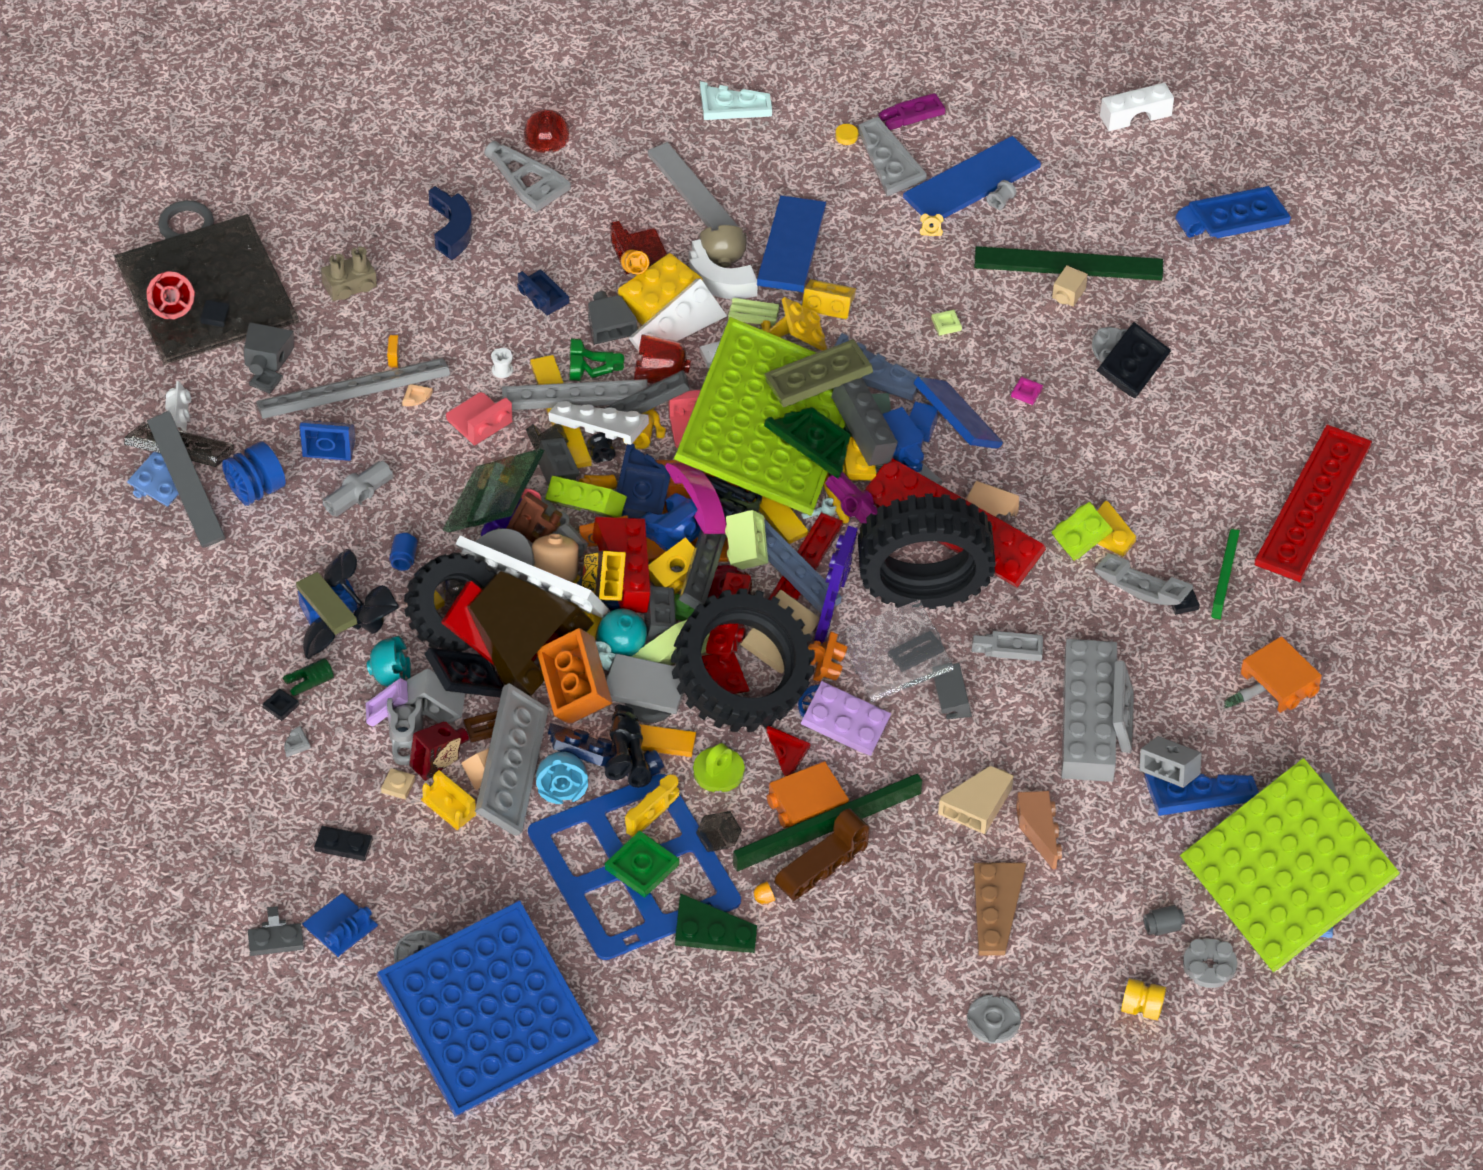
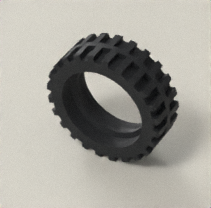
(922, 521)
(777, 626)

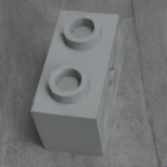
(1170, 761)

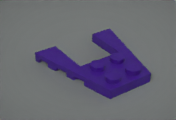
(836, 578)

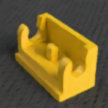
(449, 800)

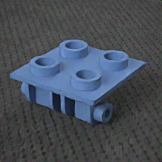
(154, 480)

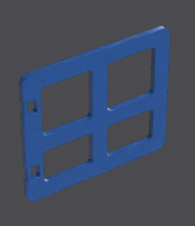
(574, 888)

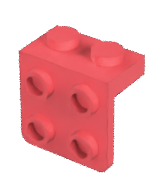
(679, 413)
(480, 417)

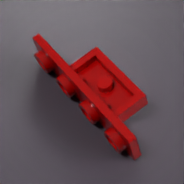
(727, 637)

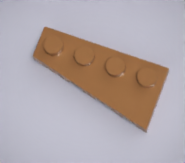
(996, 903)

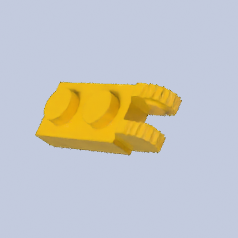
(652, 805)

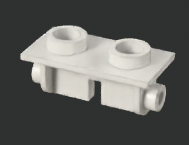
(177, 403)

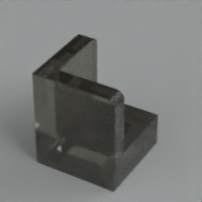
(536, 435)
(718, 831)

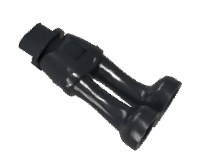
(627, 734)

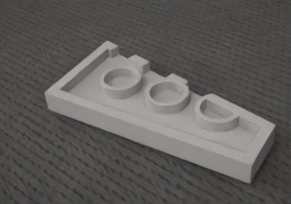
(889, 157)

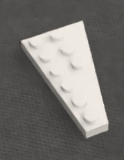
(551, 583)

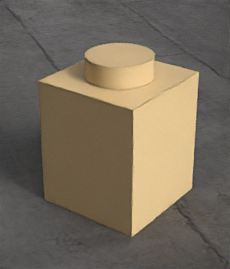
(1069, 286)

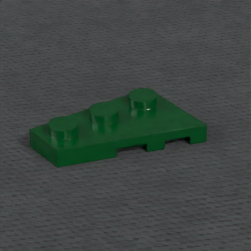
(711, 928)

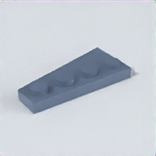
(885, 376)

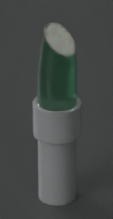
(1244, 695)

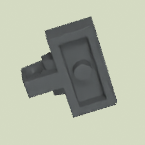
(275, 936)

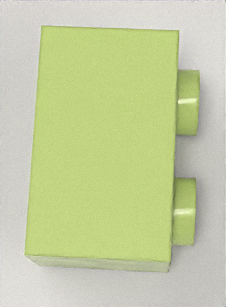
(746, 539)

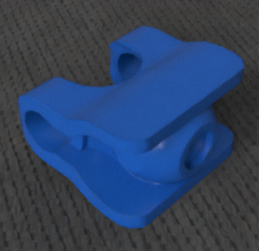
(675, 525)

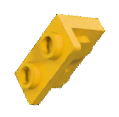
(828, 298)

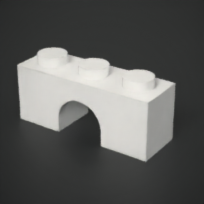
(1122, 107)

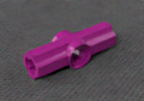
(853, 501)

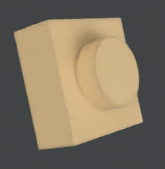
(398, 783)

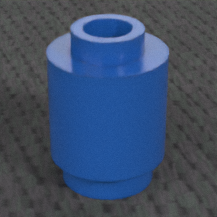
(403, 551)

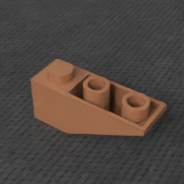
(1036, 821)

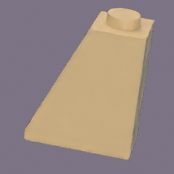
(977, 799)

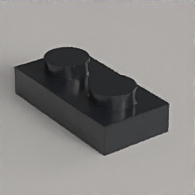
(343, 843)

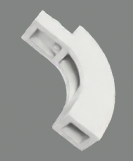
(721, 281)

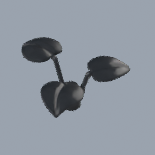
(369, 615)

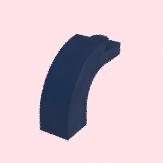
(458, 232)

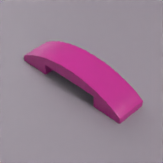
(710, 511)

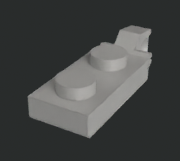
(1009, 645)

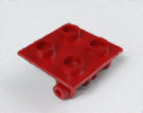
(726, 672)

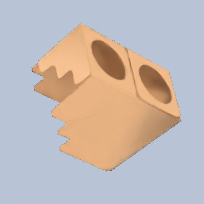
(993, 499)

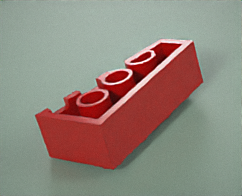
(630, 537)

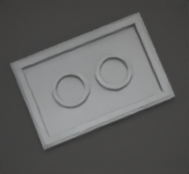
(644, 684)
(1123, 707)

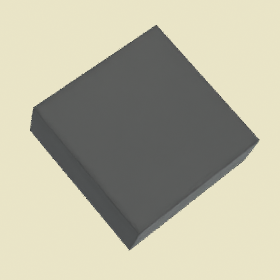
(266, 381)

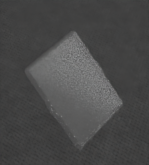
(895, 650)

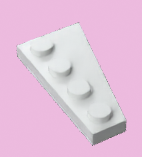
(683, 315)
(607, 420)

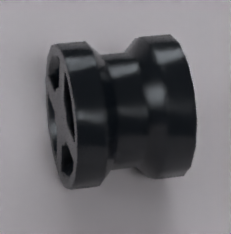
(601, 448)

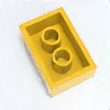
(656, 287)

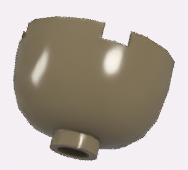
(724, 245)

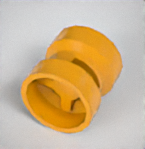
(638, 264)

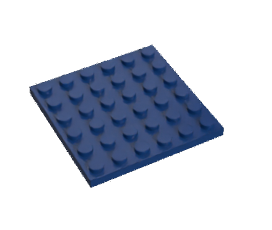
(487, 1008)

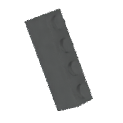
(865, 422)

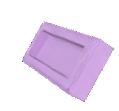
(377, 707)

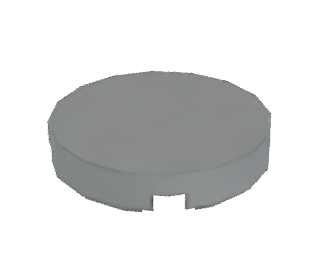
(990, 1026)

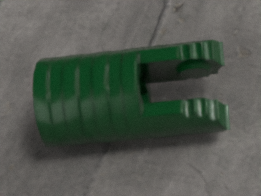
(312, 674)

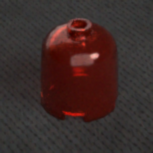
(660, 359)

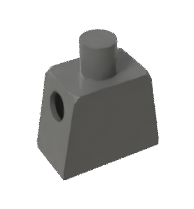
(610, 318)
(267, 347)

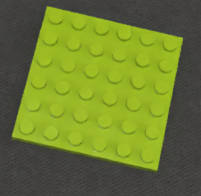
(1289, 865)

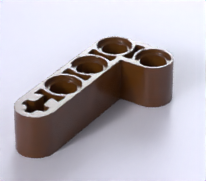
(820, 862)

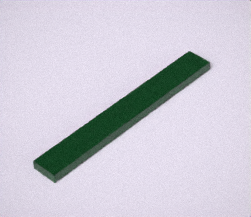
(1055, 262)
(824, 823)

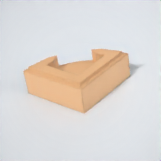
(416, 394)

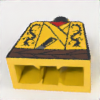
(604, 574)

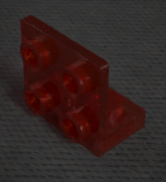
(644, 241)

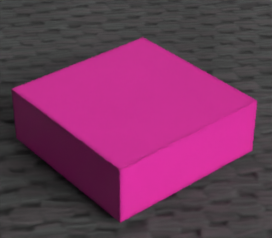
(1027, 390)

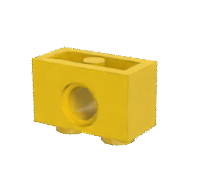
(660, 569)

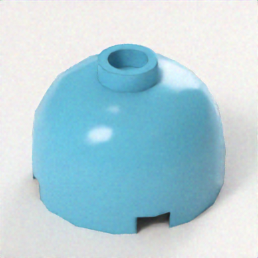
(561, 778)

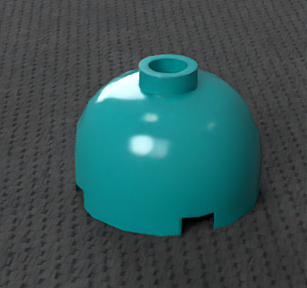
(622, 631)
(388, 661)

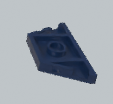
(643, 484)
(581, 744)

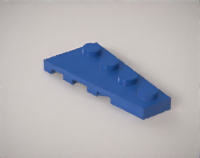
(1200, 793)

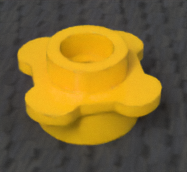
(931, 231)

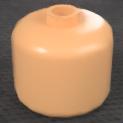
(557, 556)

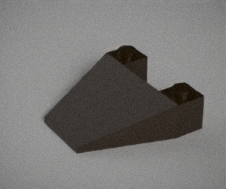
(517, 622)

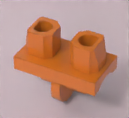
(824, 653)

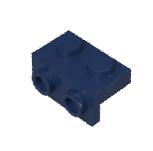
(542, 291)

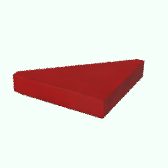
(788, 749)

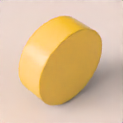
(846, 134)

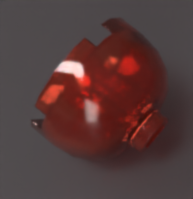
(546, 131)

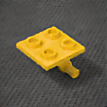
(799, 323)

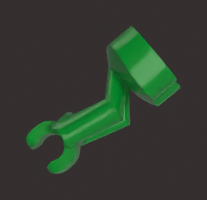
(612, 361)

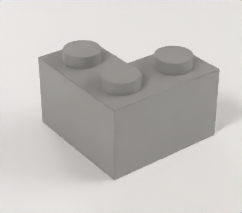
(436, 702)

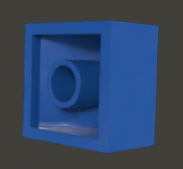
(327, 440)

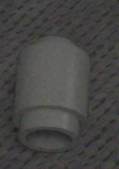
(1163, 920)

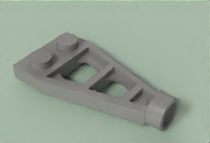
(539, 194)

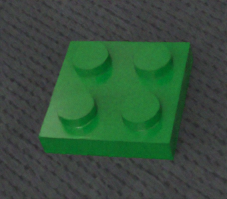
(642, 864)

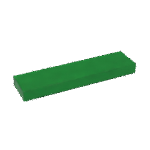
(1225, 574)

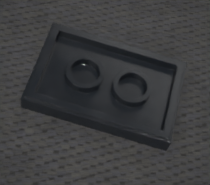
(1134, 360)
(465, 672)

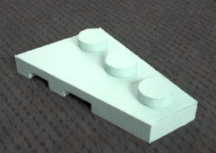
(730, 104)

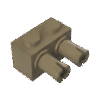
(348, 276)

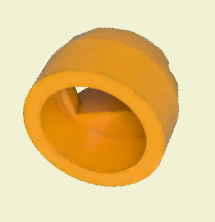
(763, 893)

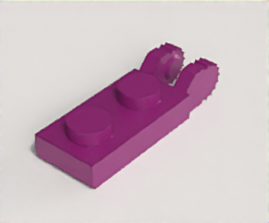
(912, 111)

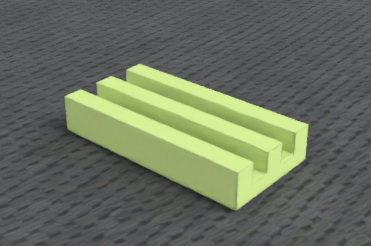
(752, 310)

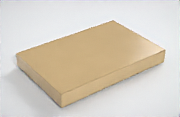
(764, 648)

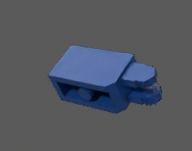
(908, 437)

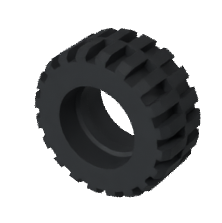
(421, 596)

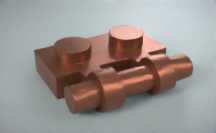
(530, 514)

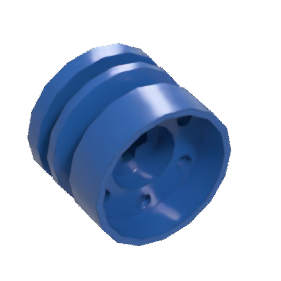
(254, 473)

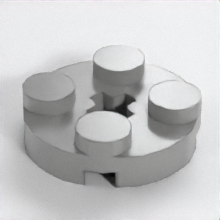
(1205, 949)

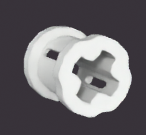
(502, 363)

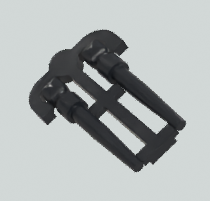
(732, 503)

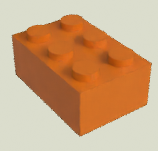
(574, 676)

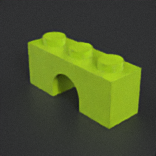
(585, 496)

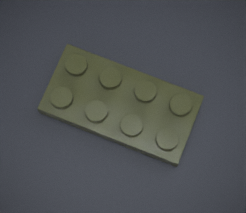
(818, 373)

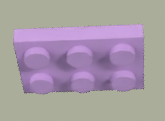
(845, 718)

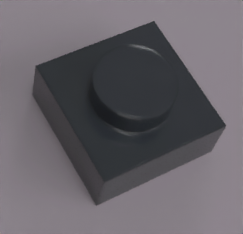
(1189, 604)

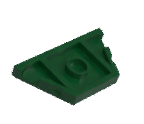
(814, 437)

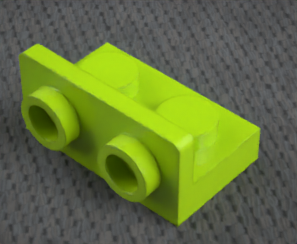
(1081, 531)

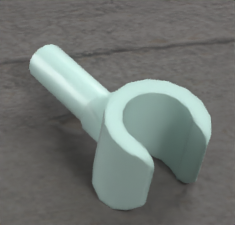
(825, 508)

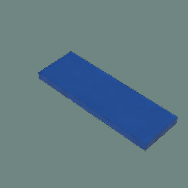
(972, 179)
(791, 244)

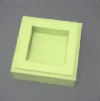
(946, 322)

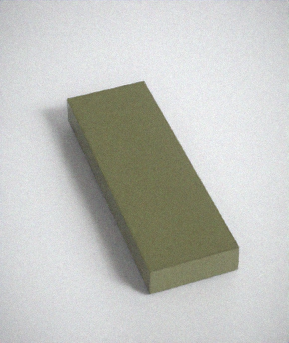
(326, 603)

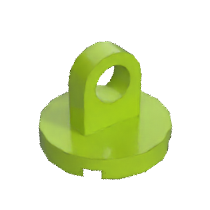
(718, 769)

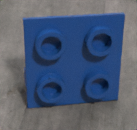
(340, 924)

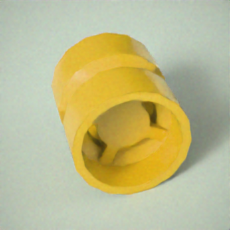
(1143, 999)

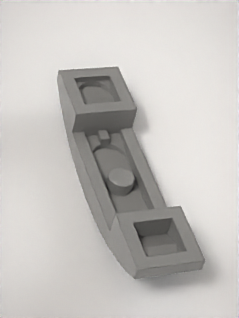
(1141, 585)

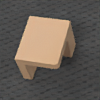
(475, 767)

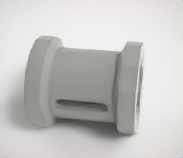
(1004, 192)

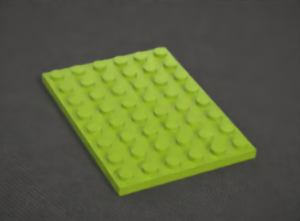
(729, 417)

